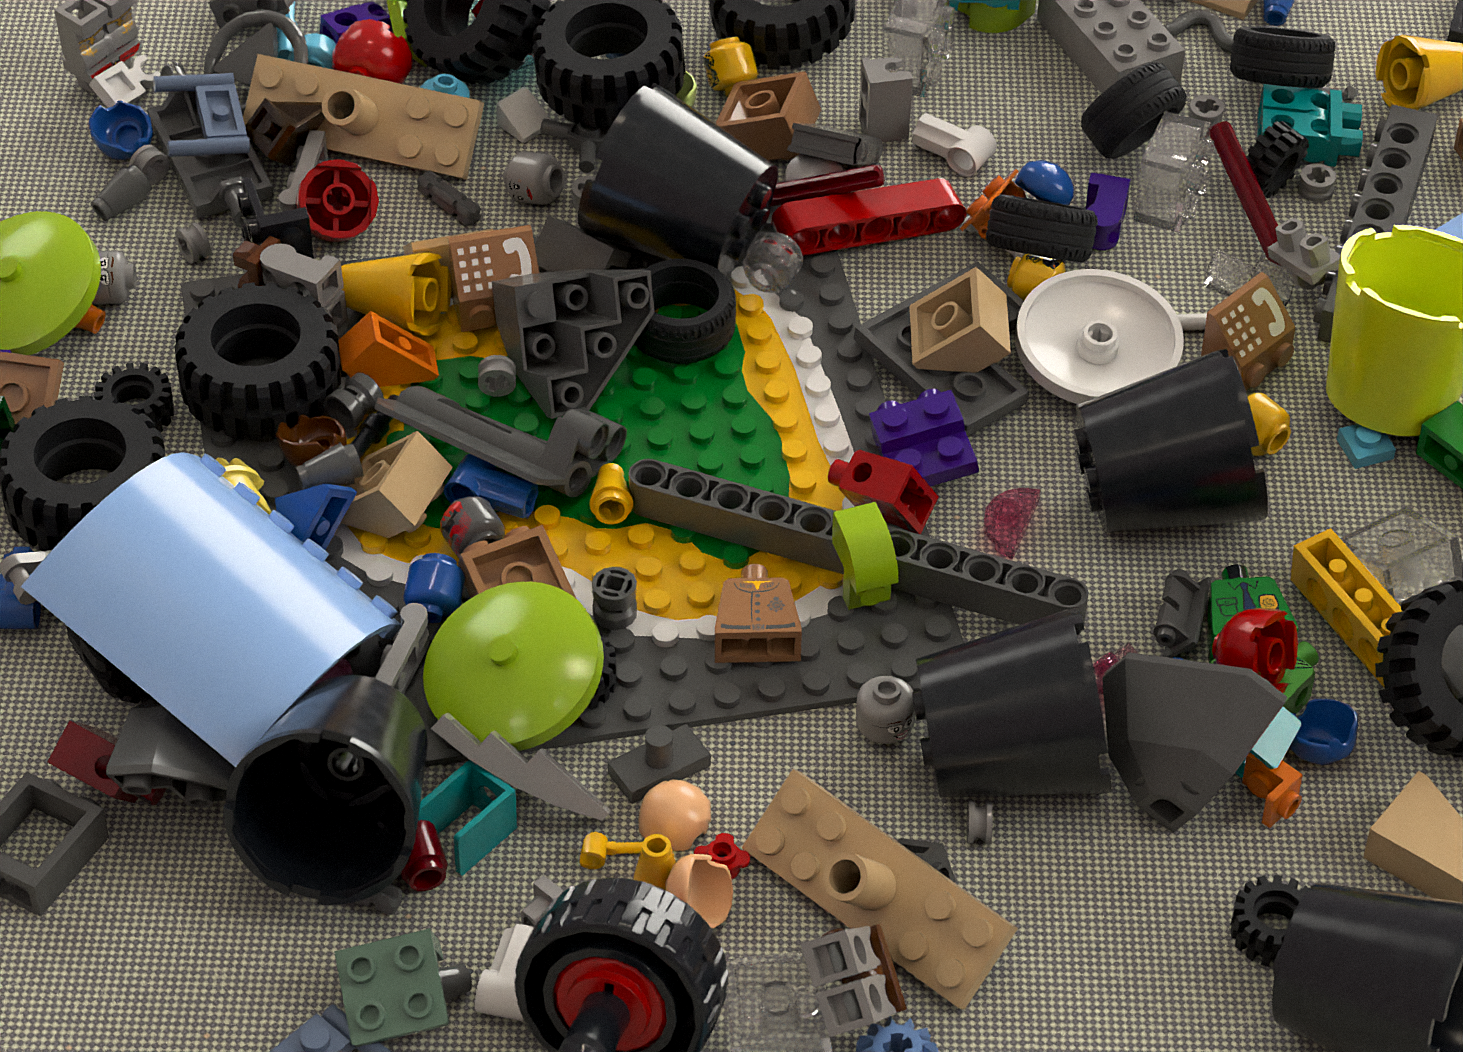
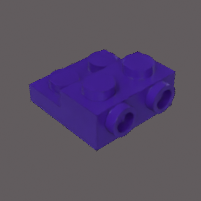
(926, 435)

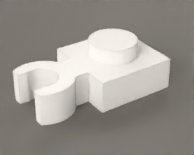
(123, 82)

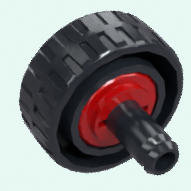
(621, 971)

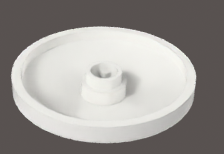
(1095, 333)

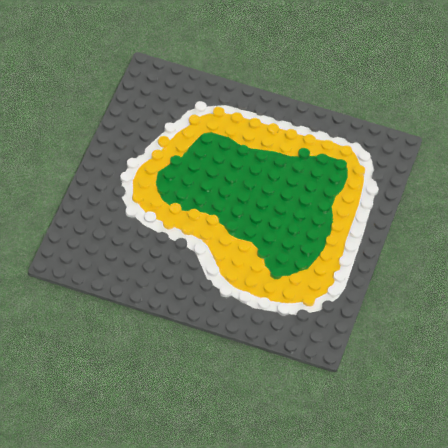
(758, 413)

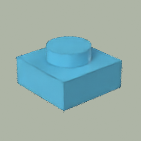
(1365, 445)

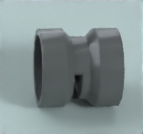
(353, 401)
(614, 598)

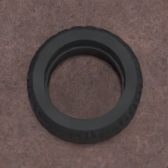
(1282, 56)
(1132, 109)
(1041, 228)
(695, 337)

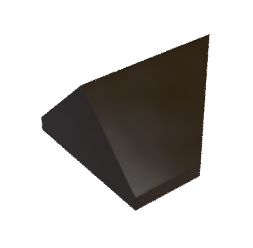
(282, 127)

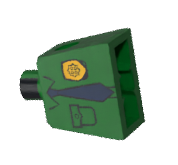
(1238, 593)

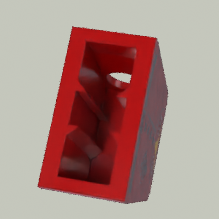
(894, 486)

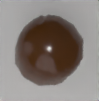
(309, 438)

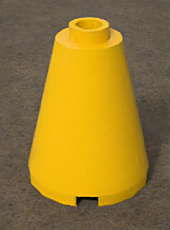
(1419, 70)
(400, 289)

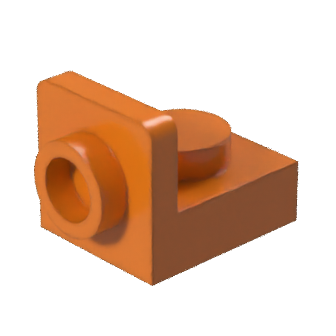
(1276, 785)

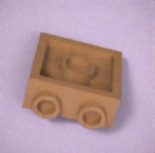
(519, 557)

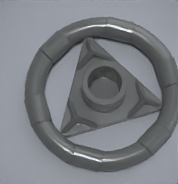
(264, 42)

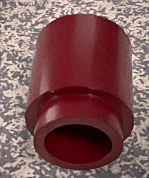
(427, 860)

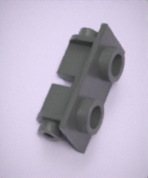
(1182, 614)

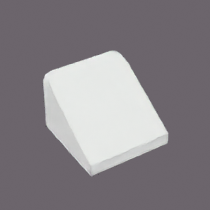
(521, 115)

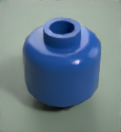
(436, 585)

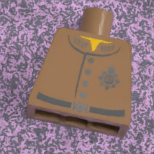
(757, 619)

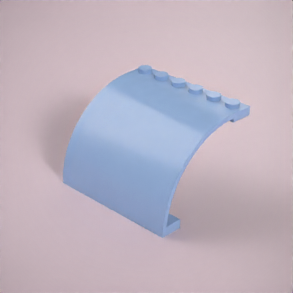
(206, 599)

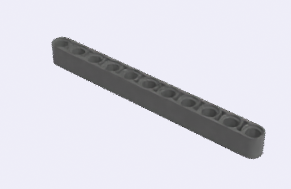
(804, 534)

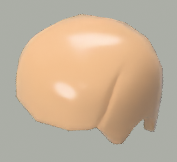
(675, 811)
(702, 886)

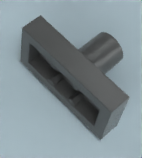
(661, 758)

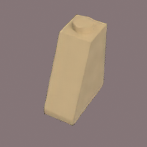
(1420, 840)

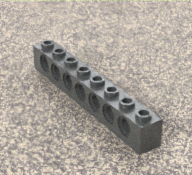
(1386, 188)

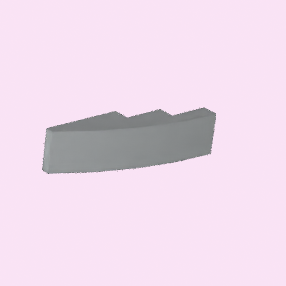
(539, 776)

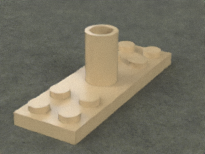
(376, 116)
(874, 880)

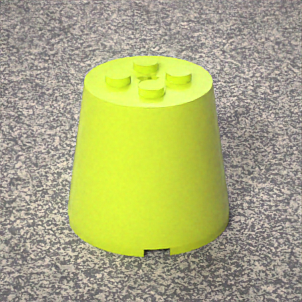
(1397, 328)

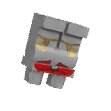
(97, 37)

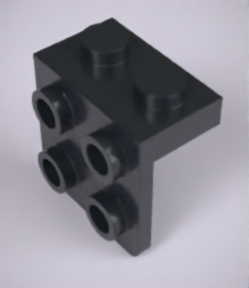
(289, 226)

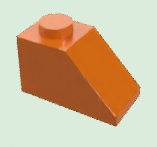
(386, 353)

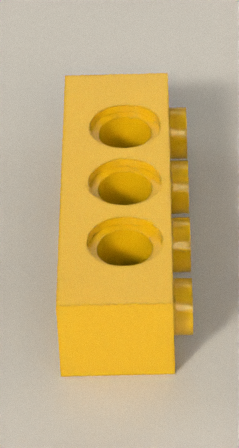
(1344, 594)

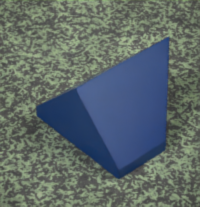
(316, 511)

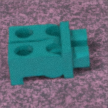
(1318, 116)

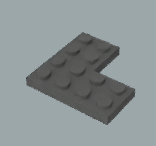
(979, 395)

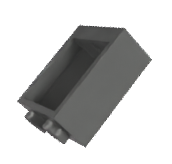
(40, 887)

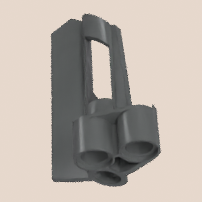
(565, 462)

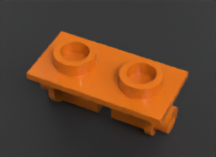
(980, 208)

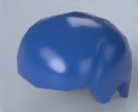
(120, 129)
(1046, 182)
(1326, 732)

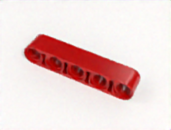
(870, 216)

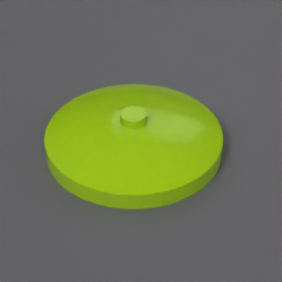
(45, 279)
(515, 663)

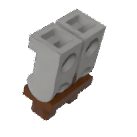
(282, 265)
(867, 977)

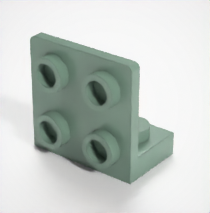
(392, 987)

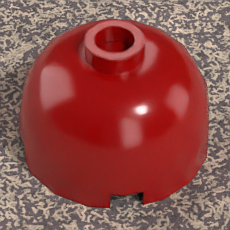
(373, 52)
(338, 200)
(1260, 642)

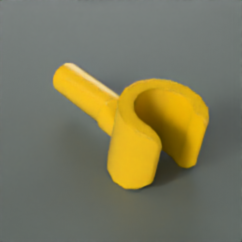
(597, 846)

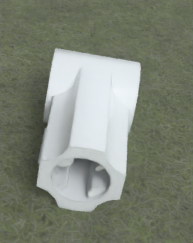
(962, 149)
(496, 986)

